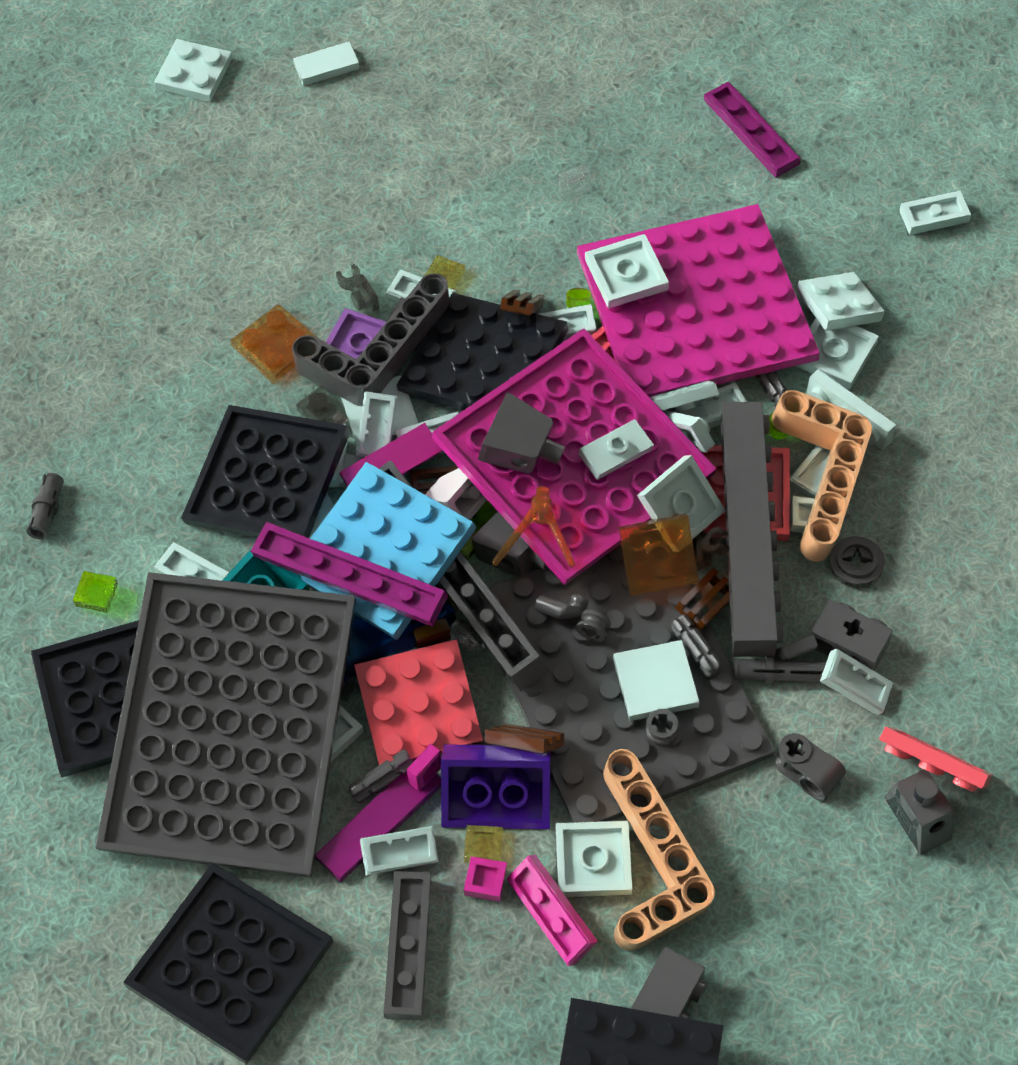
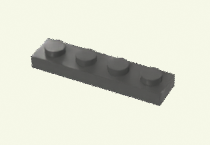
(407, 946)

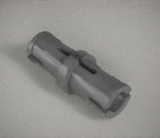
(45, 506)

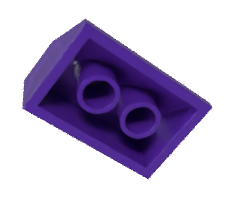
(495, 787)

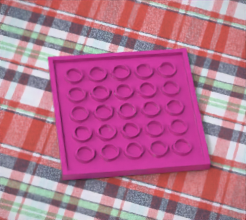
(724, 310)
(585, 399)

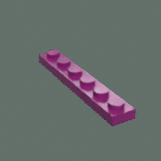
(349, 574)

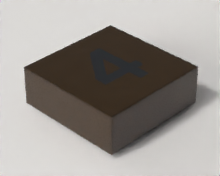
(429, 635)

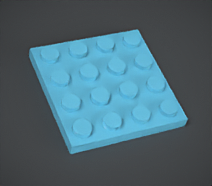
(395, 529)

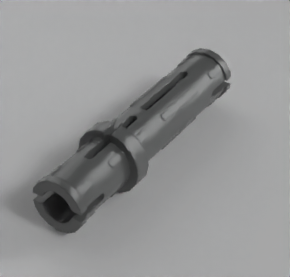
(744, 669)

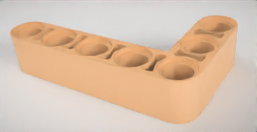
(847, 438)
(659, 852)

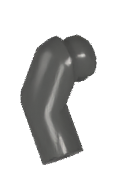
(561, 609)

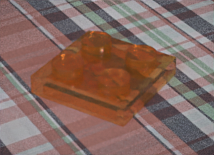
(269, 342)
(658, 554)

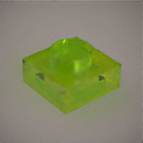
(95, 591)

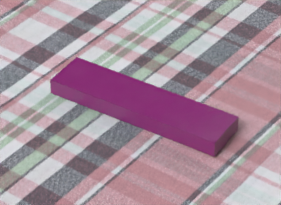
(752, 129)
(379, 817)

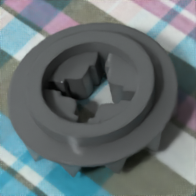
(868, 552)

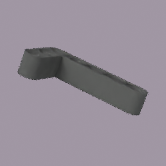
(383, 347)

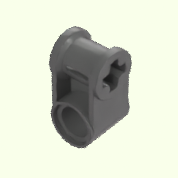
(810, 766)

